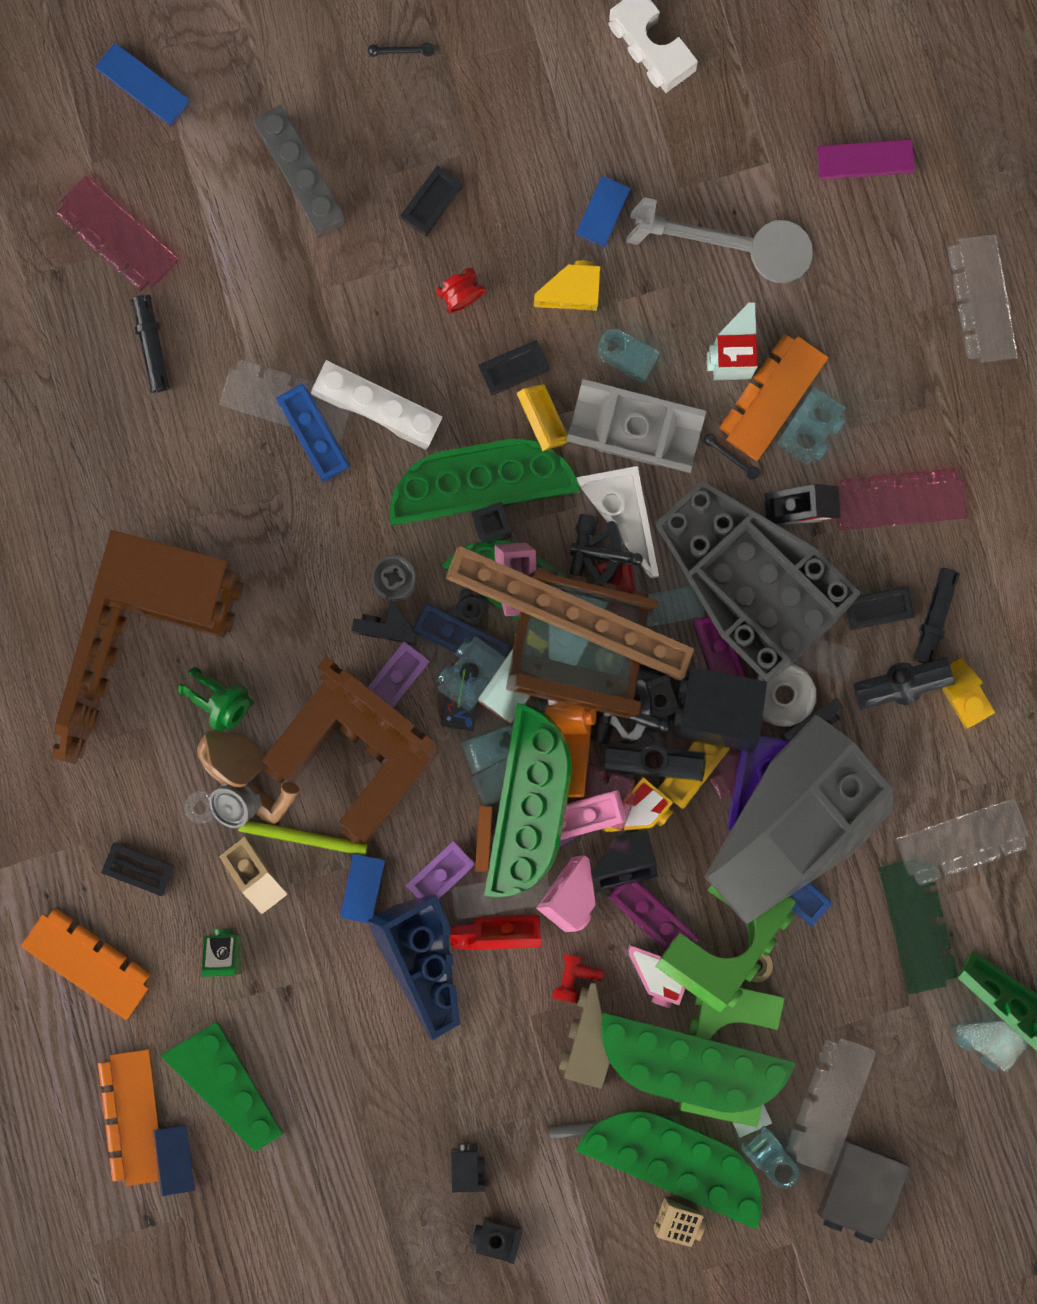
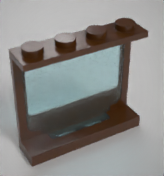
(570, 668)

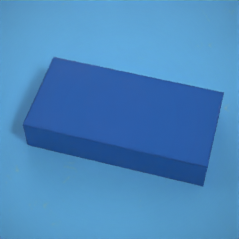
(603, 211)
(362, 888)

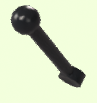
(426, 50)
(751, 472)

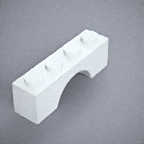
(376, 403)

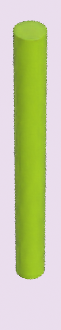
(304, 837)

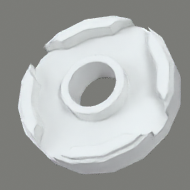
(802, 702)

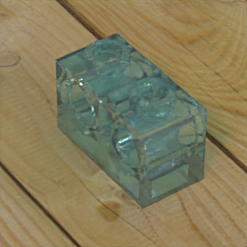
(806, 423)

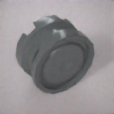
(393, 578)
(234, 805)

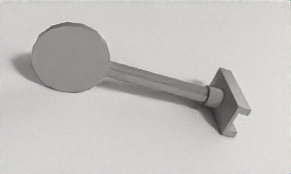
(778, 250)

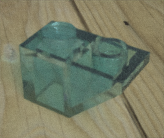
(991, 1039)

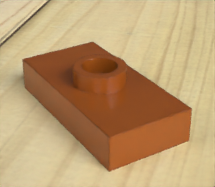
(484, 839)

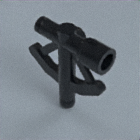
(585, 550)
(603, 726)

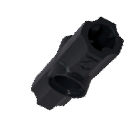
(903, 683)
(676, 764)

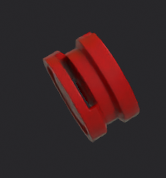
(460, 290)

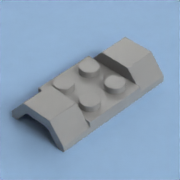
(636, 426)

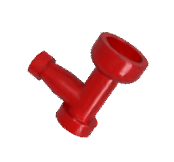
(574, 969)

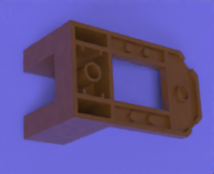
(151, 583)
(364, 717)

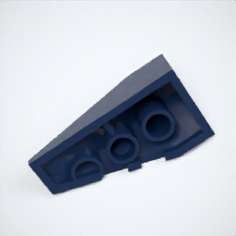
(418, 952)

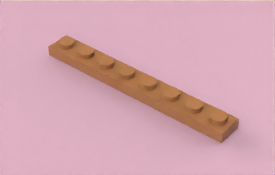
(569, 613)

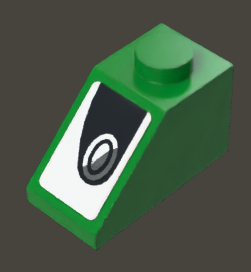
(221, 954)

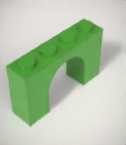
(716, 978)
(752, 1008)

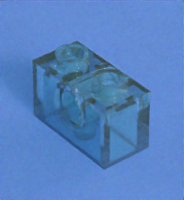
(467, 693)

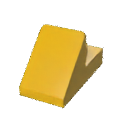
(967, 696)

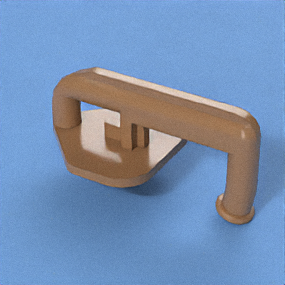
(237, 762)

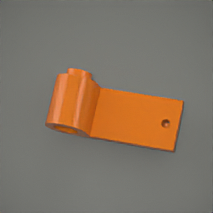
(576, 727)

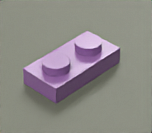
(398, 674)
(441, 872)

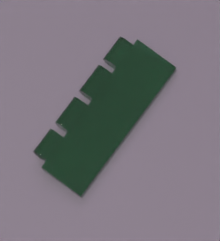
(913, 930)

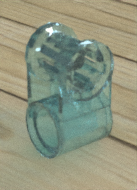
(631, 356)
(485, 749)
(770, 1157)

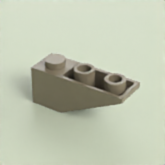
(587, 1058)

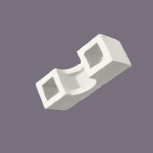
(665, 63)

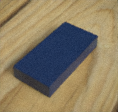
(173, 1160)

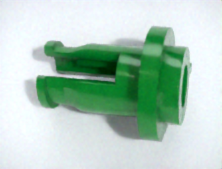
(226, 704)

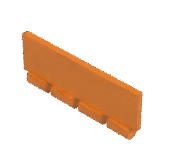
(780, 392)
(92, 971)
(136, 1113)

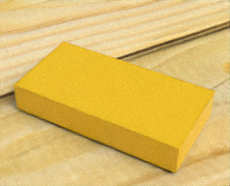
(543, 417)

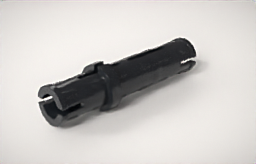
(147, 329)
(937, 612)

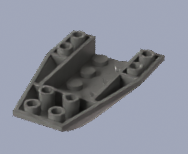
(754, 578)
(801, 820)

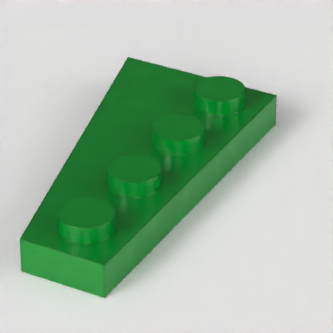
(1003, 994)
(221, 1080)

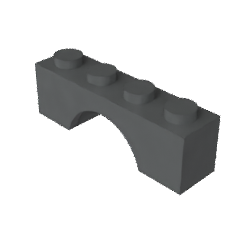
(299, 171)

